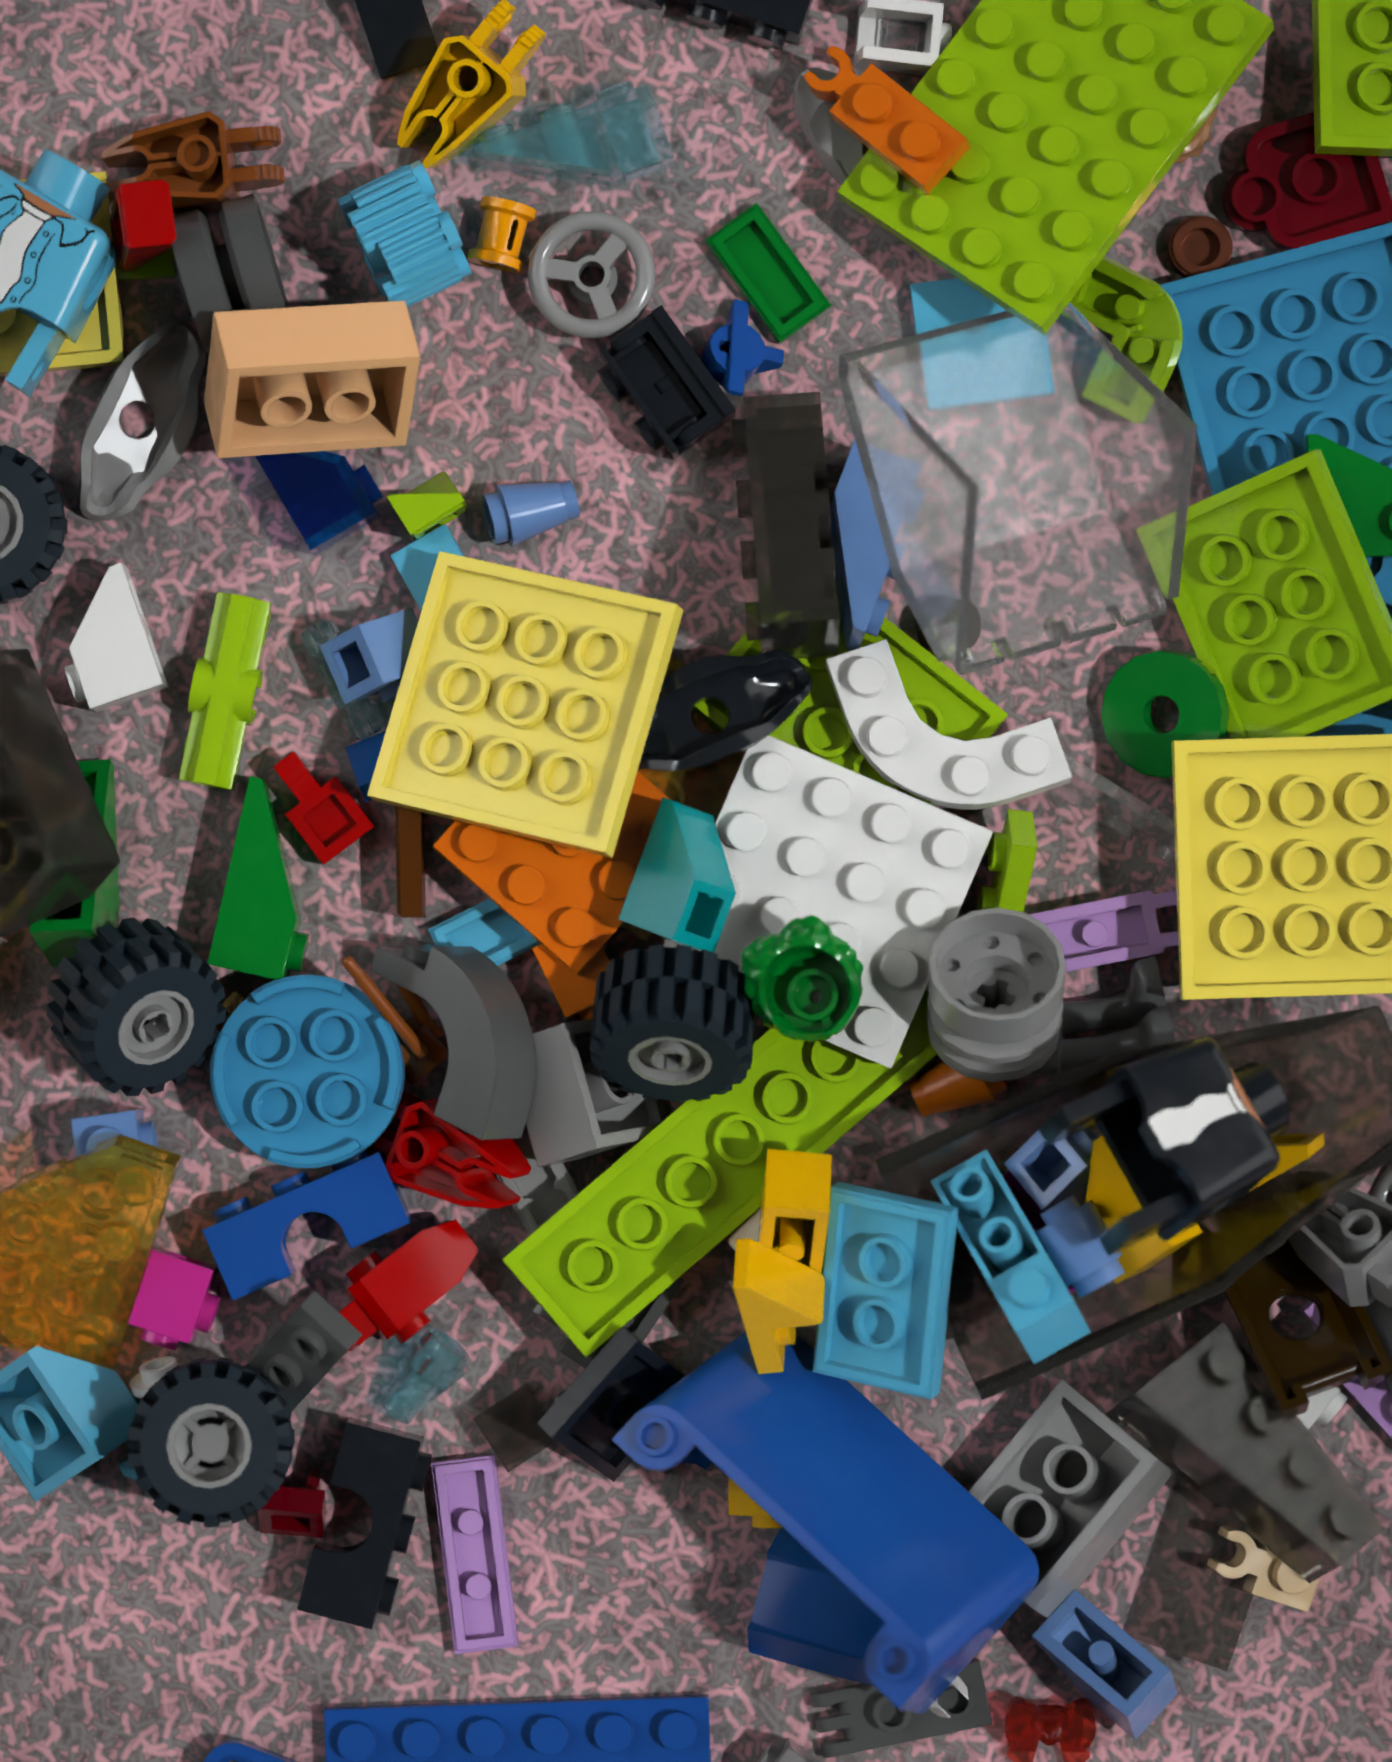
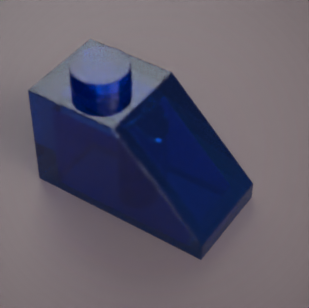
(323, 495)

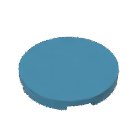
(307, 1072)

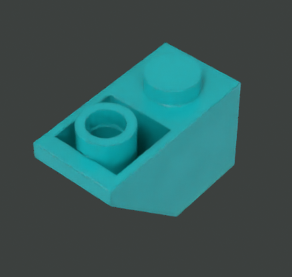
(681, 879)

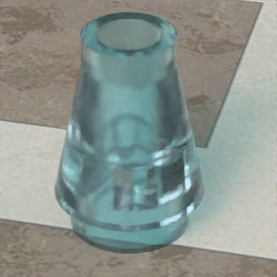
(425, 1372)

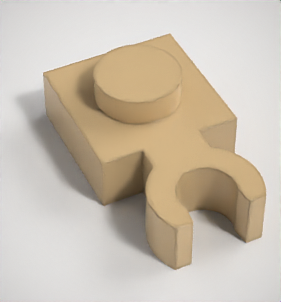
(1265, 1572)

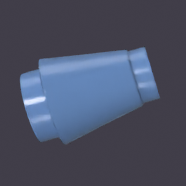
(528, 509)

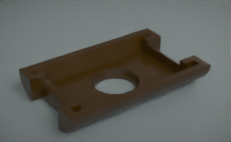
(1335, 1354)

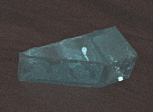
(592, 145)

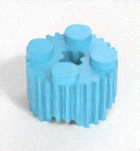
(405, 235)

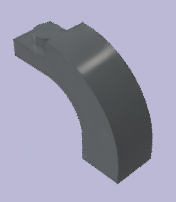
(486, 1031)

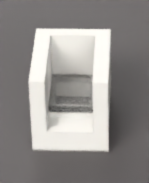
(900, 35)

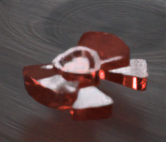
(1069, 1724)

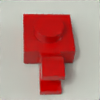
(326, 814)

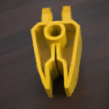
(468, 87)

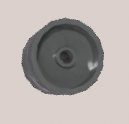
(227, 274)

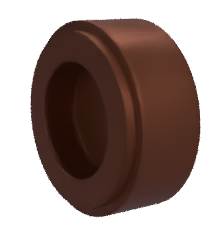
(1199, 246)

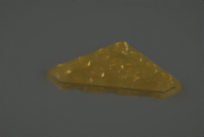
(80, 1247)

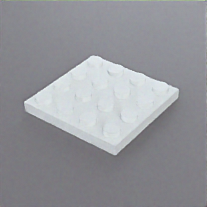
(860, 859)

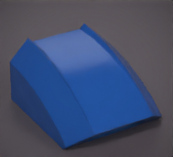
(810, 1615)

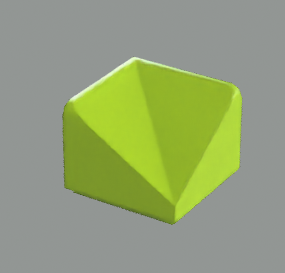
(428, 505)

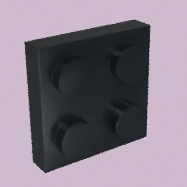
(605, 1397)

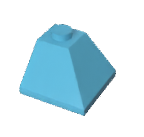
(60, 1417)

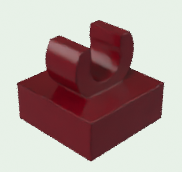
(296, 1509)

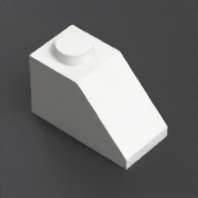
(114, 647)

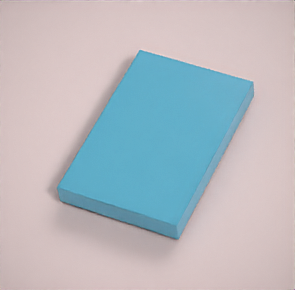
(886, 1290)

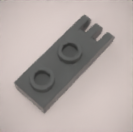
(305, 1349)
(875, 1722)

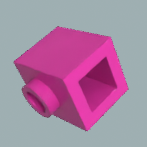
(174, 1299)

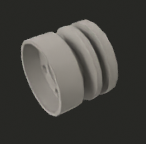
(995, 994)

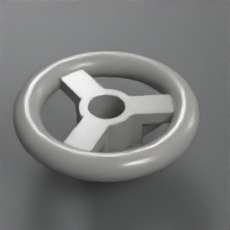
(544, 267)

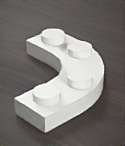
(931, 764)

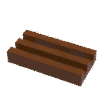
(410, 863)

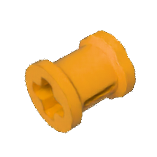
(501, 234)

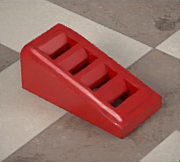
(142, 222)

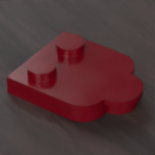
(1304, 194)

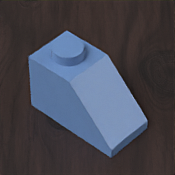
(1106, 1664)

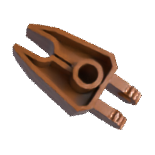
(196, 160)

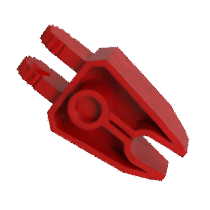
(448, 1161)
(395, 1291)

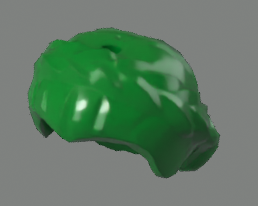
(791, 966)

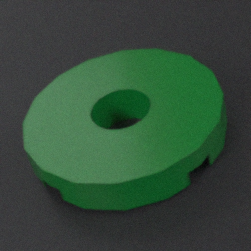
(1130, 700)

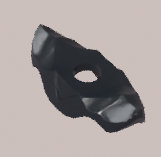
(755, 691)

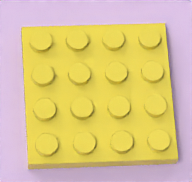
(525, 703)
(1283, 866)

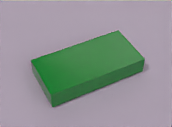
(768, 273)

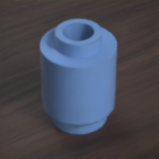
(1074, 1245)

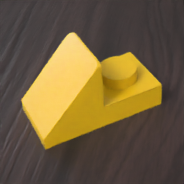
(773, 1300)

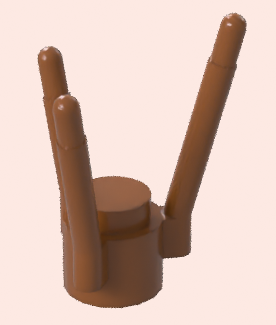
(418, 1040)

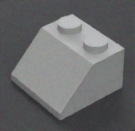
(576, 1108)

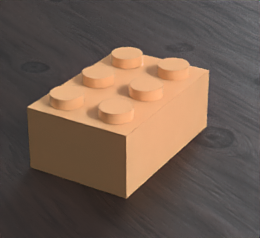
(311, 378)

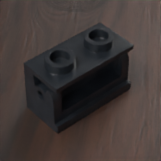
(665, 384)

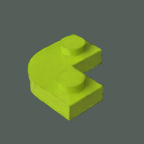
(1136, 314)

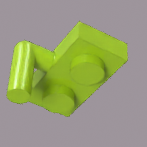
(1012, 860)

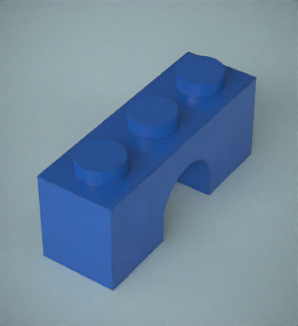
(252, 1241)

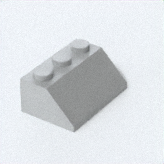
(1069, 1490)

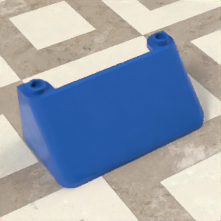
(856, 1500)

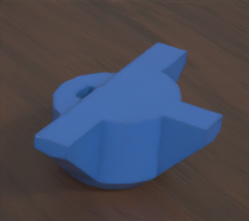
(746, 351)

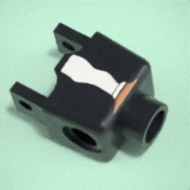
(1182, 1134)

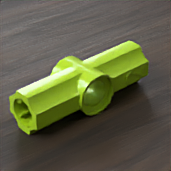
(225, 691)

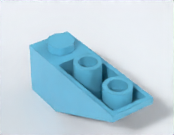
(1011, 1257)

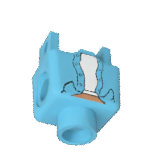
(51, 258)

